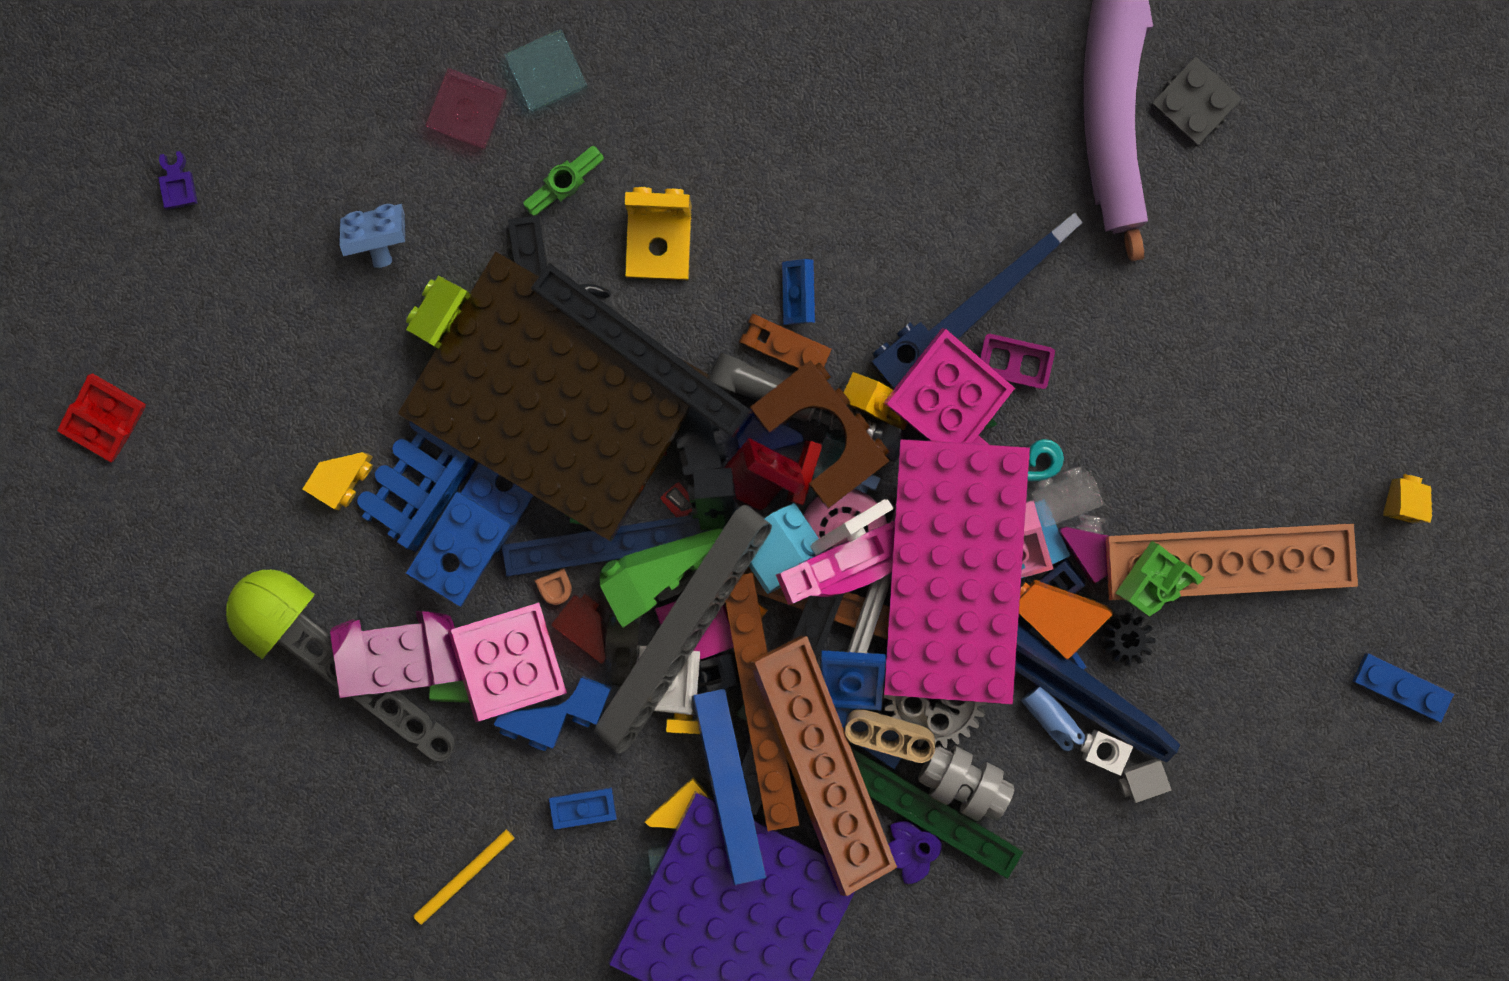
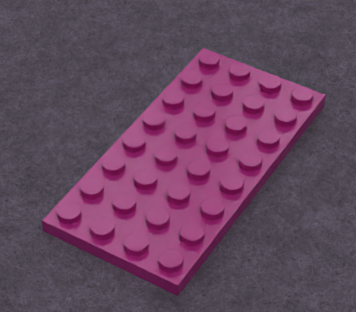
(956, 571)

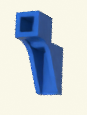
(545, 724)

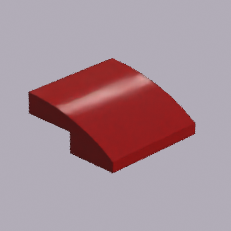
(101, 417)

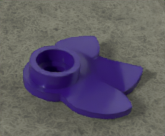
(907, 850)

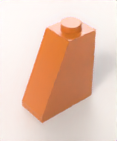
(1061, 616)

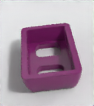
(1017, 350)

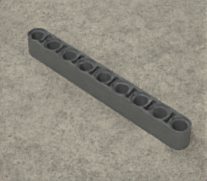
(683, 628)

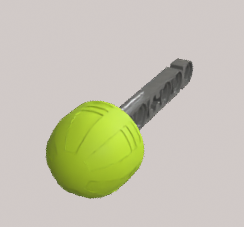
(268, 610)

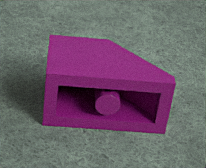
(1088, 551)

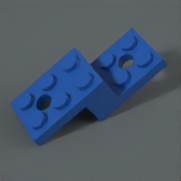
(473, 530)

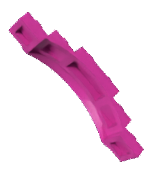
(841, 567)

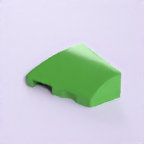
(1156, 580)

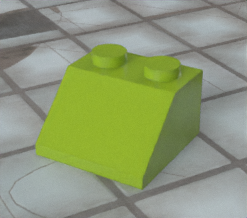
(437, 310)

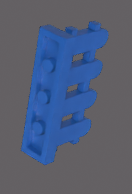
(429, 505)

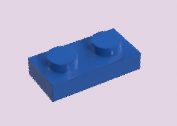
(798, 292)
(582, 808)

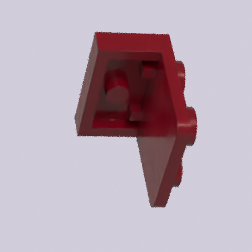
(762, 474)

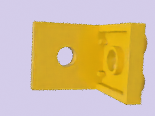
(658, 217)

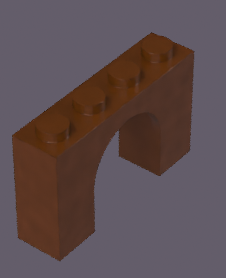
(810, 389)

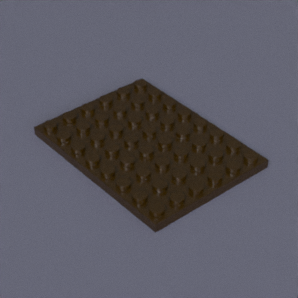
(545, 402)

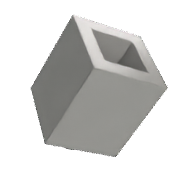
(1144, 780)

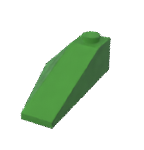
(641, 576)

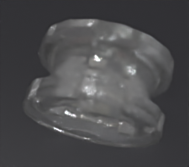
(1091, 523)

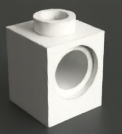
(1118, 757)

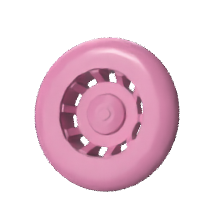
(855, 500)

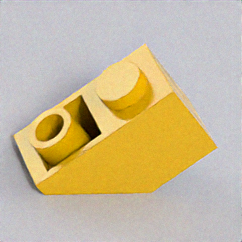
(869, 397)
(335, 479)

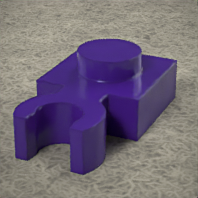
(177, 186)

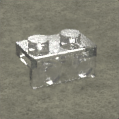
(1066, 497)

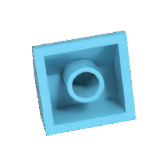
(784, 547)

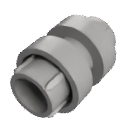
(979, 789)

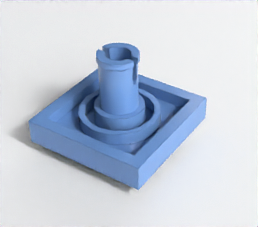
(373, 232)

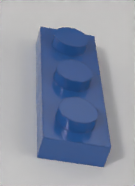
(1403, 687)

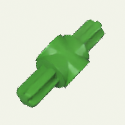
(550, 192)

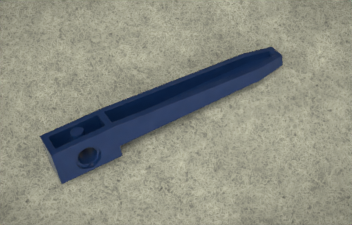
(967, 314)
(1089, 696)

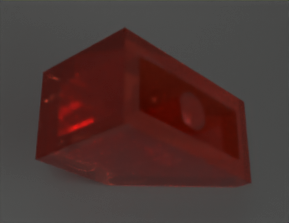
(583, 625)

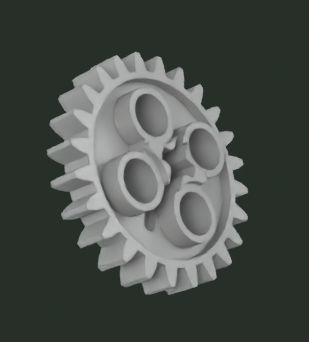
(922, 715)

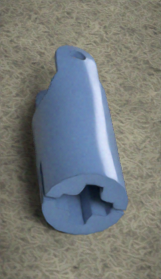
(1053, 717)

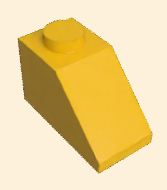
(1409, 500)
(672, 810)

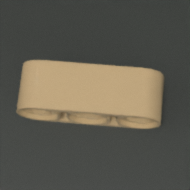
(901, 747)

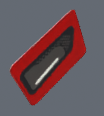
(677, 500)

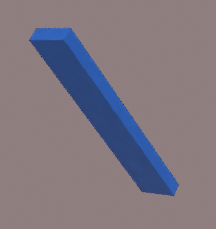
(728, 786)

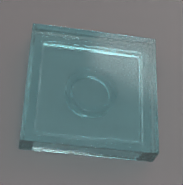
(546, 70)

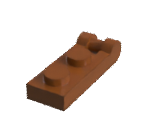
(784, 344)

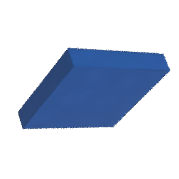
(854, 678)

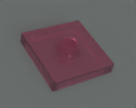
(466, 108)

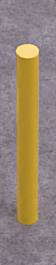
(463, 877)

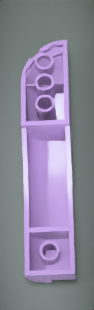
(1110, 86)

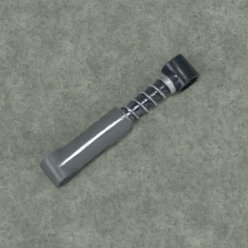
(754, 384)

